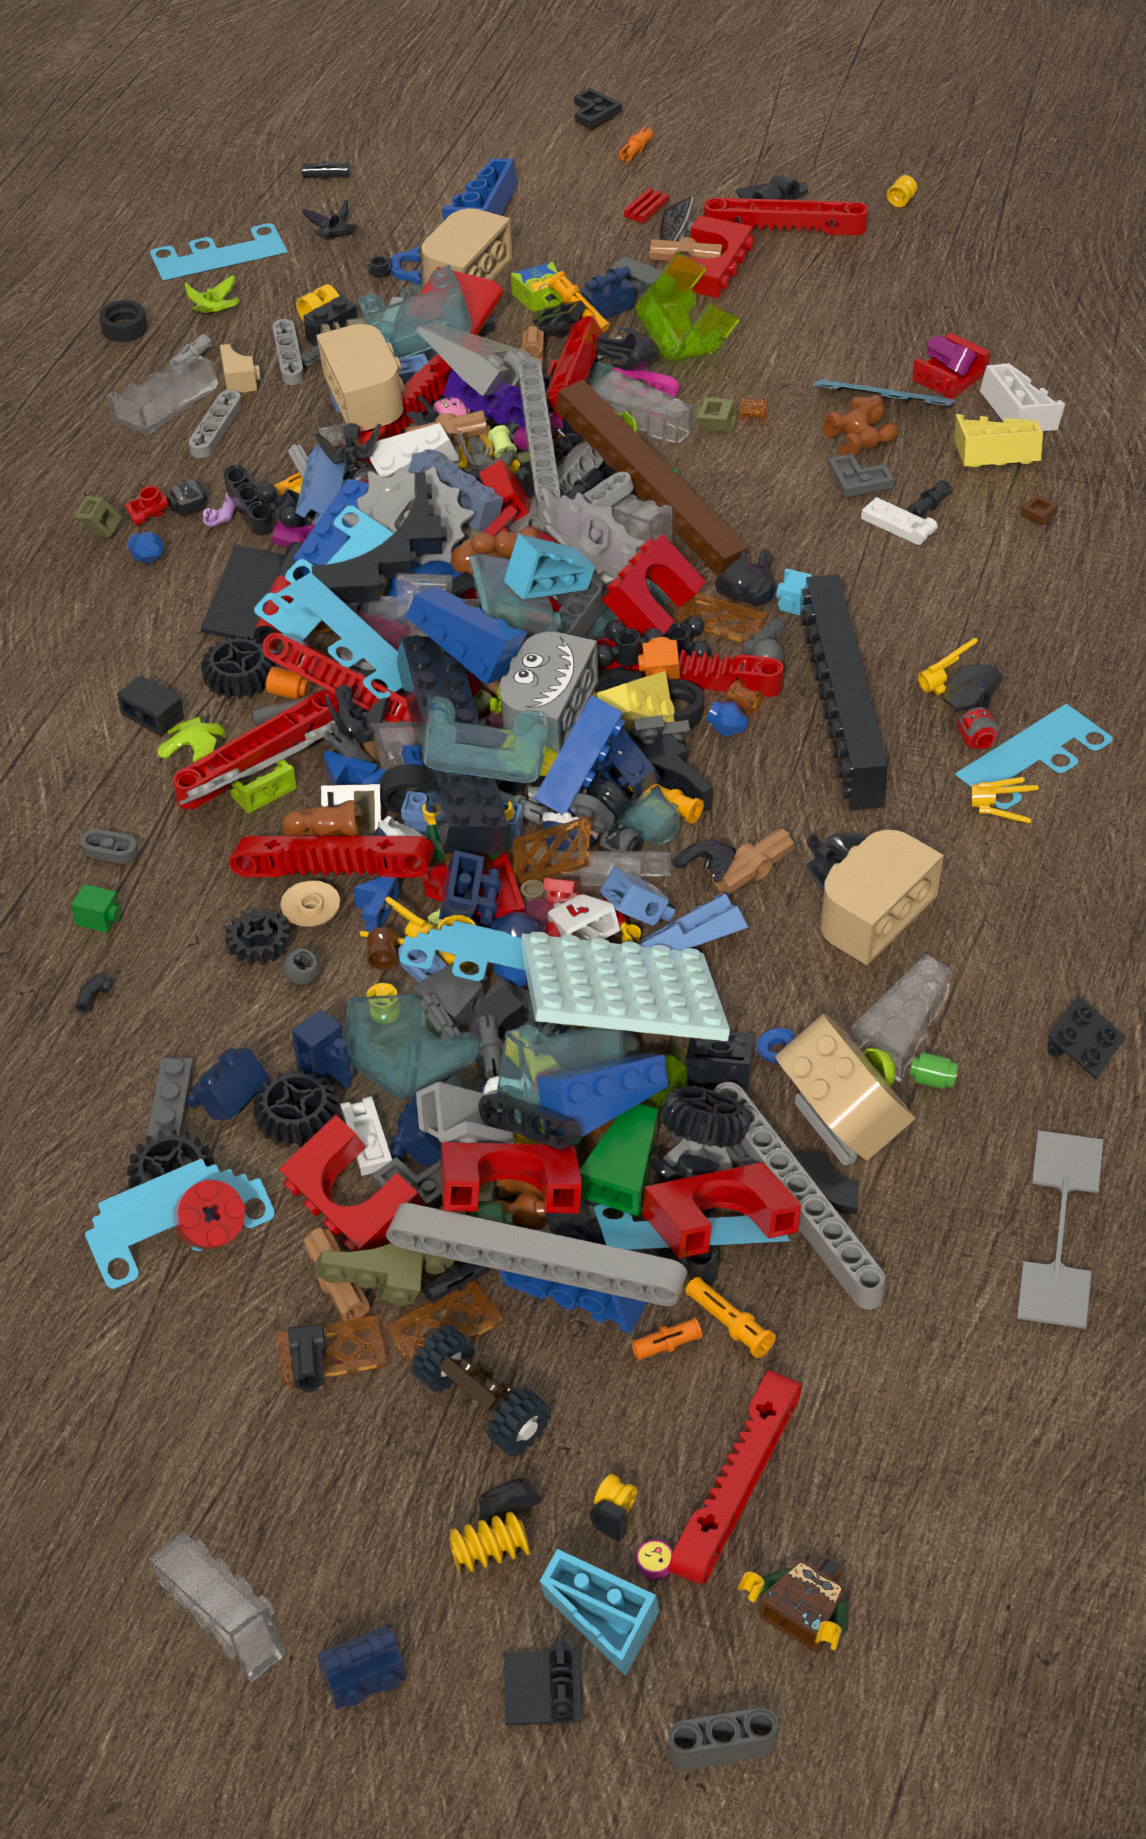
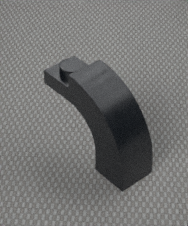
(509, 1014)

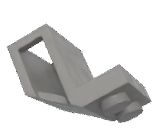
(455, 1116)

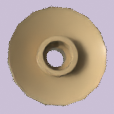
(310, 903)

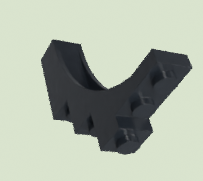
(365, 575)
(672, 766)

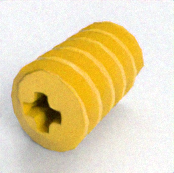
(488, 1541)

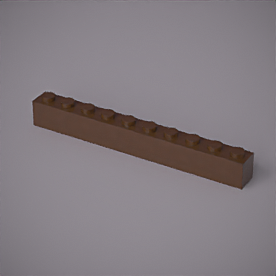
(650, 475)

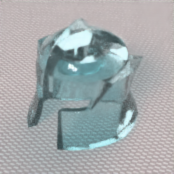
(653, 817)

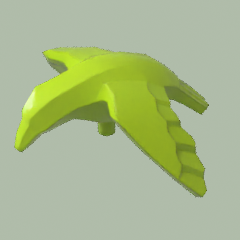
(213, 299)
(193, 733)

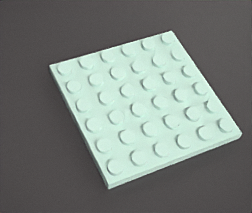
(622, 986)

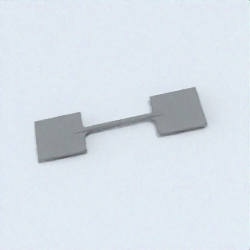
(234, 775)
(1052, 1290)

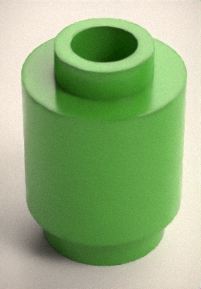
(934, 1071)

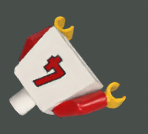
(589, 919)

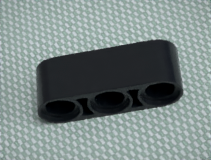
(242, 493)

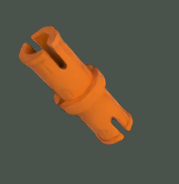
(636, 144)
(688, 1331)

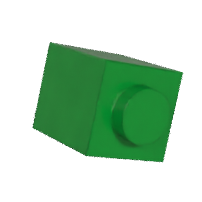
(96, 908)

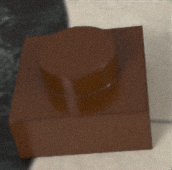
(1039, 509)

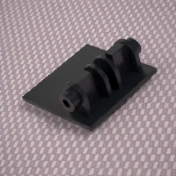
(1085, 1037)
(543, 1687)

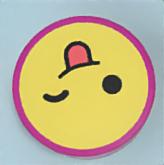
(654, 1559)

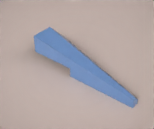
(699, 926)

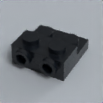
(720, 1060)

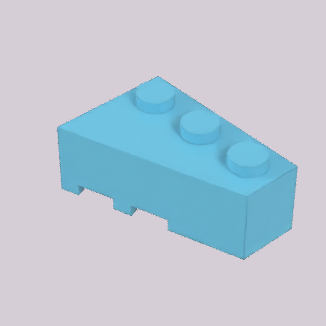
(546, 568)
(601, 1606)

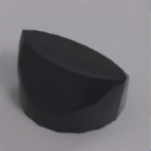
(508, 1497)

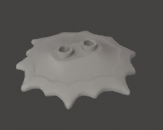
(392, 498)
(589, 531)

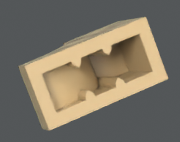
(239, 370)

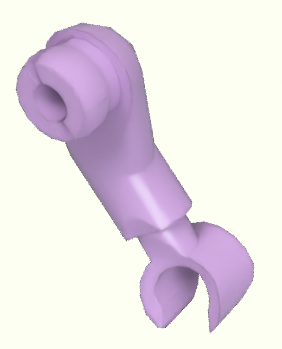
(217, 517)

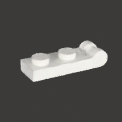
(898, 521)
(370, 1133)

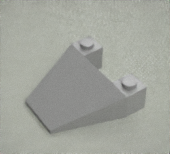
(475, 358)

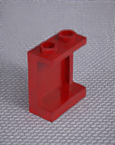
(943, 379)

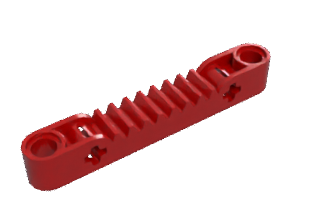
(847, 217)
(575, 358)
(428, 382)
(331, 674)
(715, 674)
(254, 746)
(401, 854)
(713, 1525)

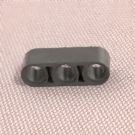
(641, 274)
(710, 1752)

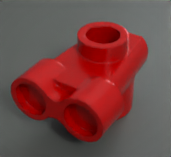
(151, 504)

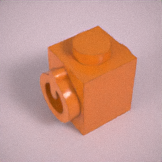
(660, 656)

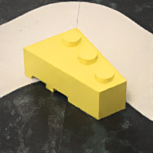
(997, 442)
(641, 699)

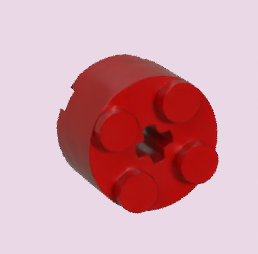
(227, 1208)

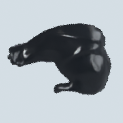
(635, 350)
(748, 581)
(610, 796)

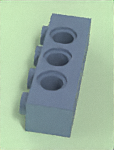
(472, 494)

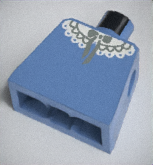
(636, 897)

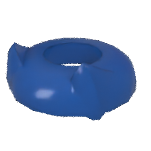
(770, 1038)

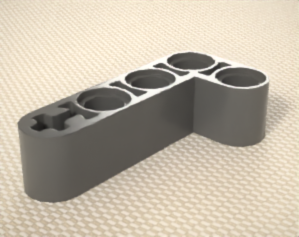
(580, 609)

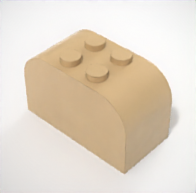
(470, 243)
(362, 375)
(878, 892)
(844, 1087)

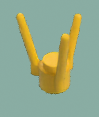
(935, 676)
(985, 795)
(415, 925)

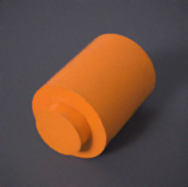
(287, 683)

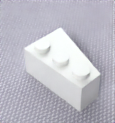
(1015, 398)
(397, 451)

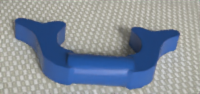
(398, 258)

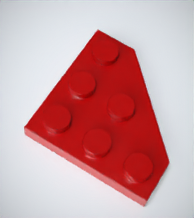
(508, 898)

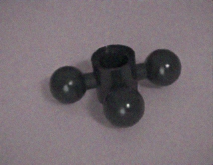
(285, 505)
(681, 632)
(626, 644)

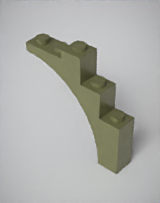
(387, 1267)

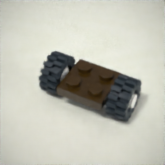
(517, 1413)

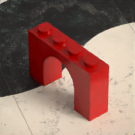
(736, 244)
(665, 567)
(470, 1165)
(313, 1174)
(751, 1189)

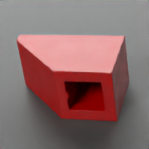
(506, 485)

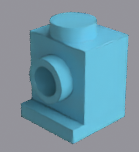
(790, 591)

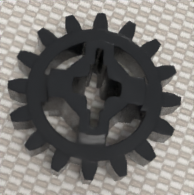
(258, 936)

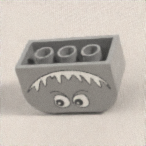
(551, 676)

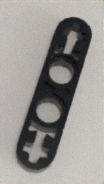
(528, 1126)

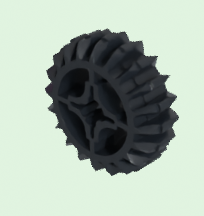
(236, 667)
(294, 1107)
(705, 1116)
(177, 1147)

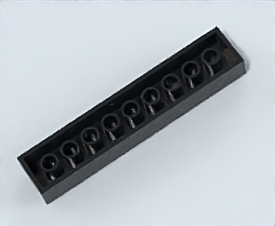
(844, 693)
(463, 805)

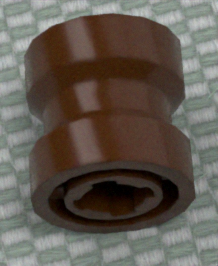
(382, 948)

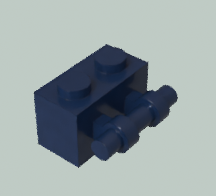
(610, 292)
(630, 763)
(462, 888)
(322, 1049)
(228, 1084)
(410, 1139)
(362, 1667)

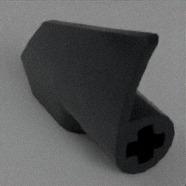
(778, 188)
(972, 686)

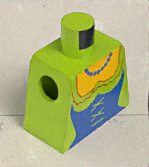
(532, 288)

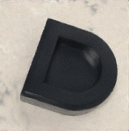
(609, 1519)

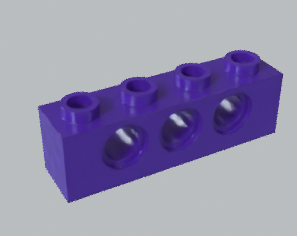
(495, 410)

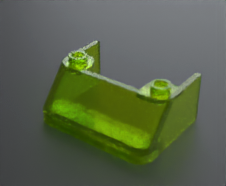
(665, 311)

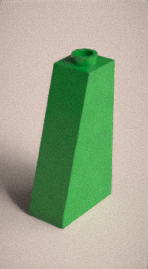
(621, 1161)

